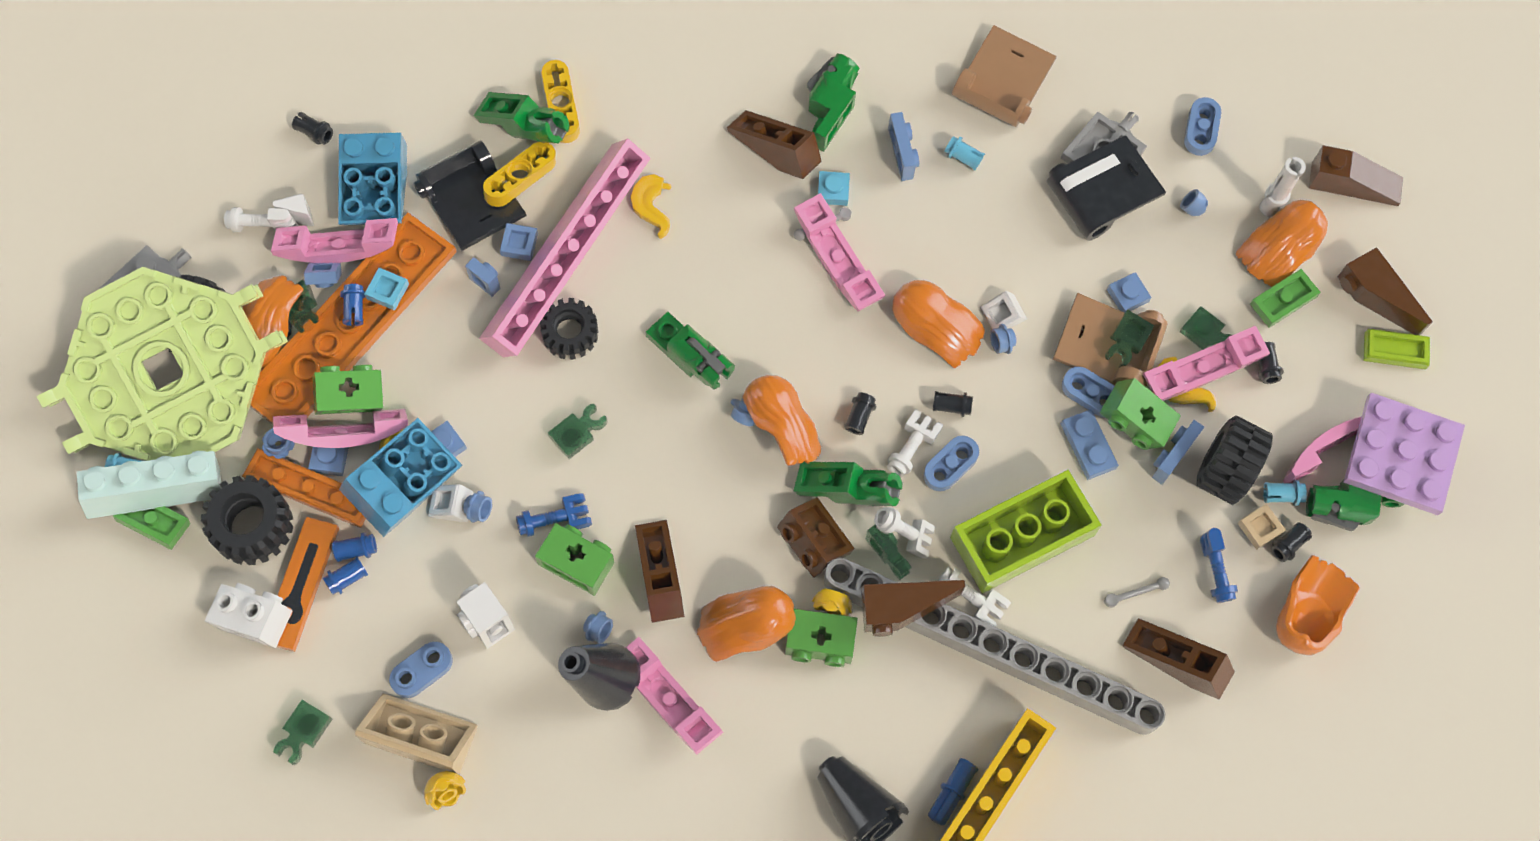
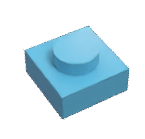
(834, 187)
(386, 289)

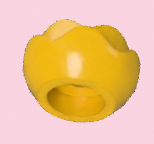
(832, 602)
(444, 789)

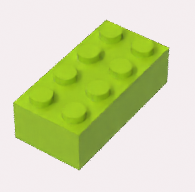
(1025, 531)

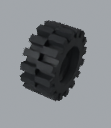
(575, 345)

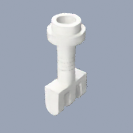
(276, 218)
(900, 462)
(889, 520)
(985, 604)

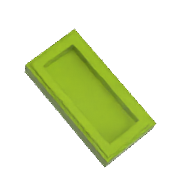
(1396, 348)

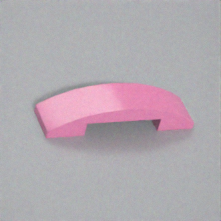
(334, 247)
(836, 254)
(1207, 365)
(340, 436)
(1309, 459)
(672, 701)

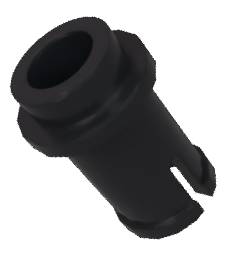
(319, 131)
(1270, 371)
(953, 403)
(860, 413)
(1285, 547)

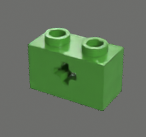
(366, 397)
(1140, 414)
(585, 573)
(838, 634)

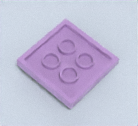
(1404, 454)

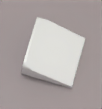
(297, 208)
(1003, 310)
(448, 503)

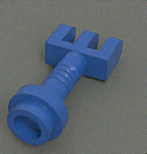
(569, 513)
(1212, 545)

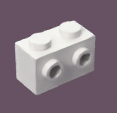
(248, 614)
(483, 615)

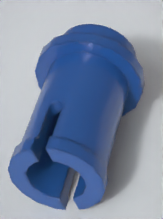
(352, 303)
(355, 547)
(345, 576)

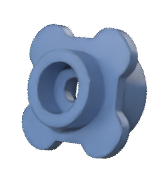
(741, 413)

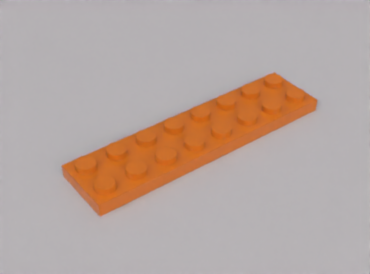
(287, 381)

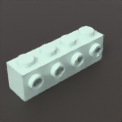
(148, 484)

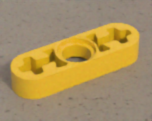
(564, 90)
(516, 186)

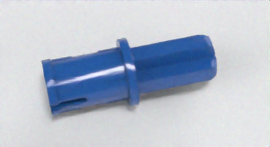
(952, 791)

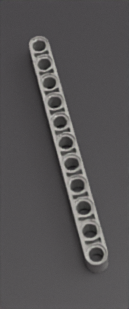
(1004, 658)

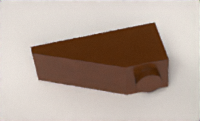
(779, 143)
(1354, 176)
(1380, 289)
(659, 571)
(899, 604)
(1181, 658)

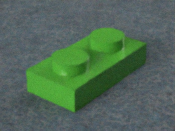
(1285, 298)
(156, 524)

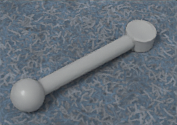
(844, 214)
(1111, 599)

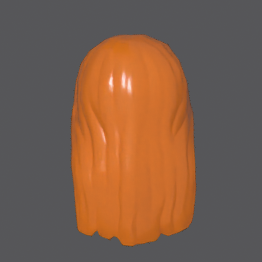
(1284, 242)
(272, 310)
(937, 321)
(777, 409)
(1315, 607)
(745, 621)

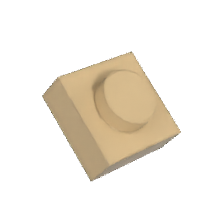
(1261, 526)

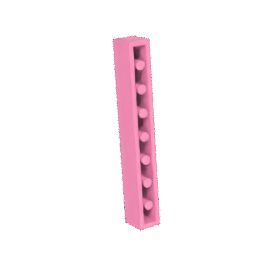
(564, 249)

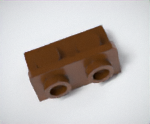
(814, 536)

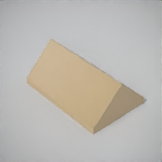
(417, 733)

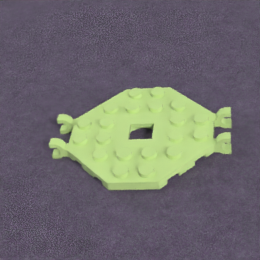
(136, 321)

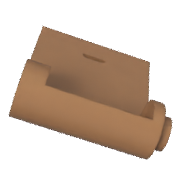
(1004, 76)
(1090, 349)

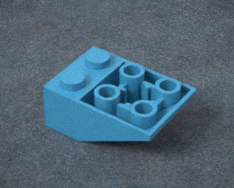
(371, 177)
(399, 477)

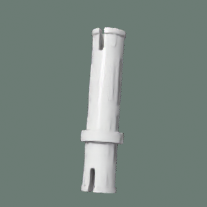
(1279, 192)

